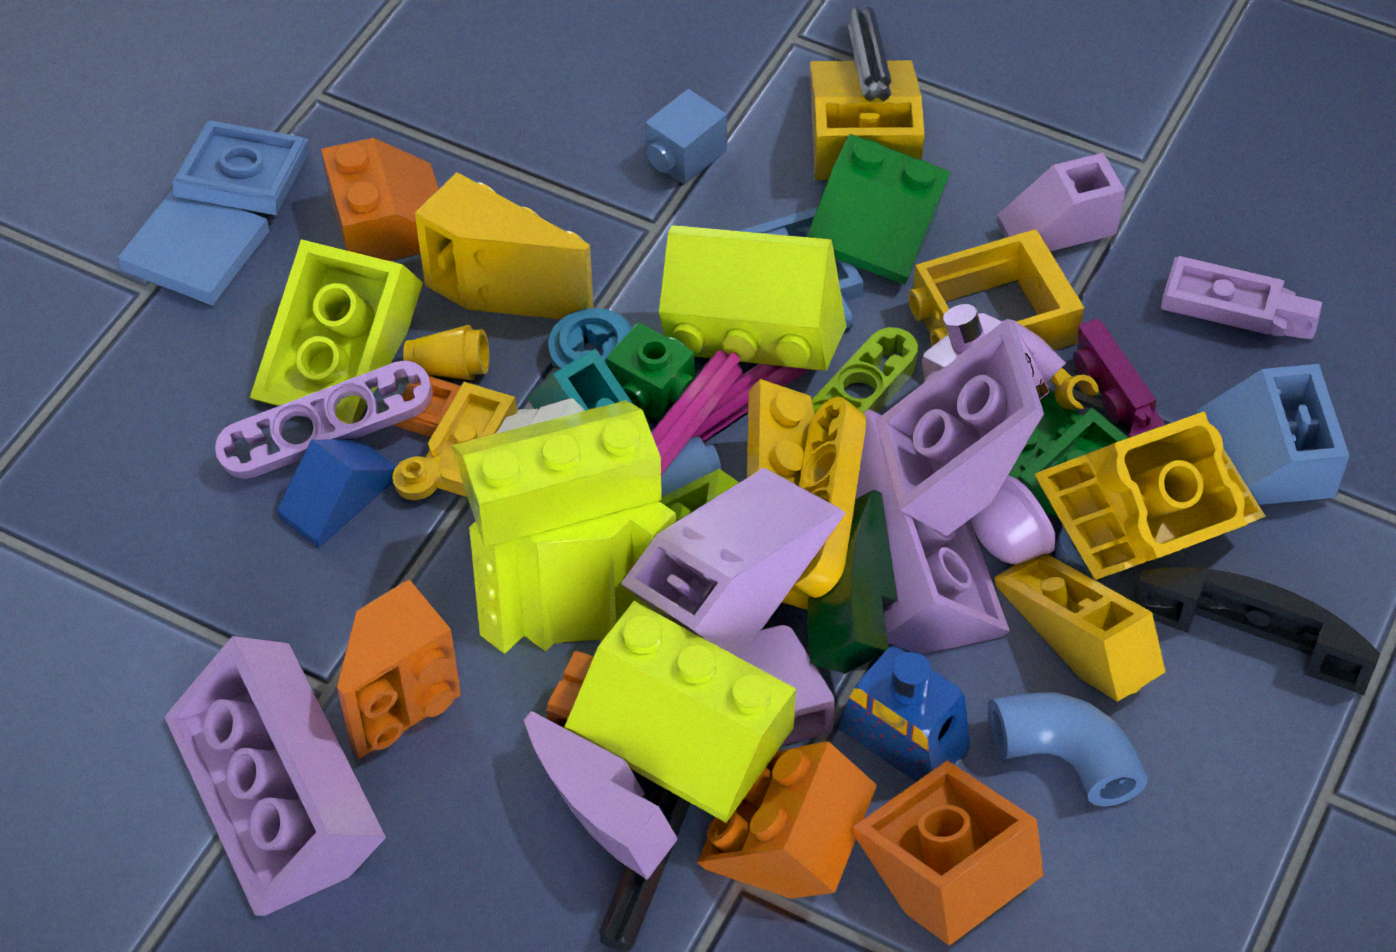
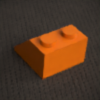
(376, 196)
(952, 850)

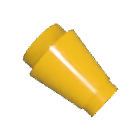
(451, 353)

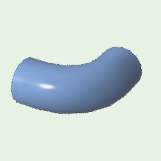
(1077, 733)

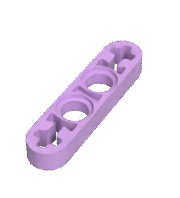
(321, 410)

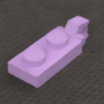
(1239, 299)

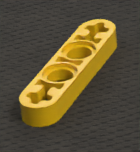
(832, 474)

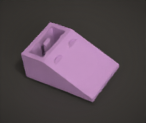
(733, 559)

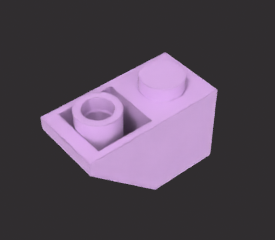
(1068, 204)

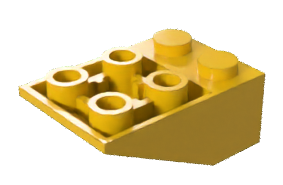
(842, 110)
(500, 254)

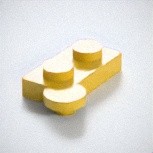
(471, 415)

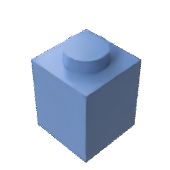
(686, 136)

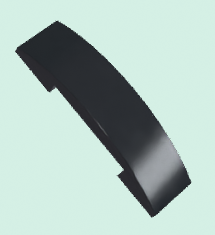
(1264, 610)

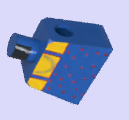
(908, 714)

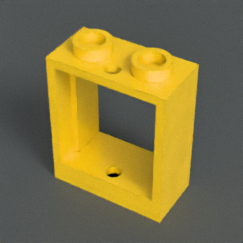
(994, 264)

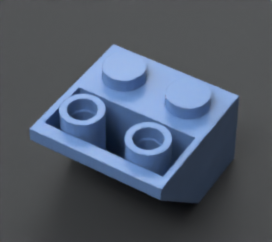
(1282, 434)

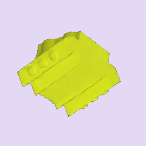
(562, 579)

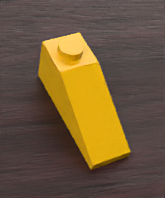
(1087, 624)

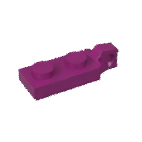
(1122, 389)

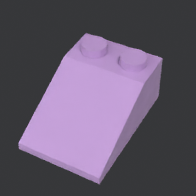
(961, 431)

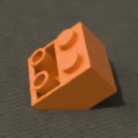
(395, 669)
(793, 824)

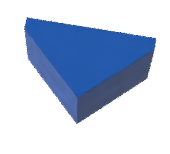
(333, 486)

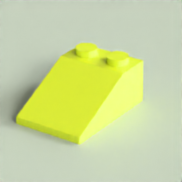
(334, 324)

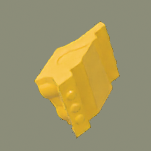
(1149, 495)

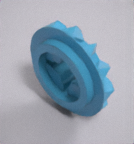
(598, 325)

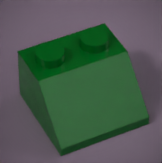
(879, 207)

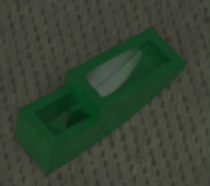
(849, 620)

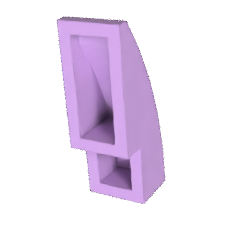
(603, 796)

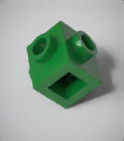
(652, 369)

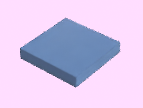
(241, 167)
(193, 247)

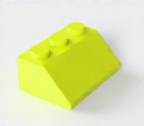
(752, 296)
(560, 472)
(682, 711)

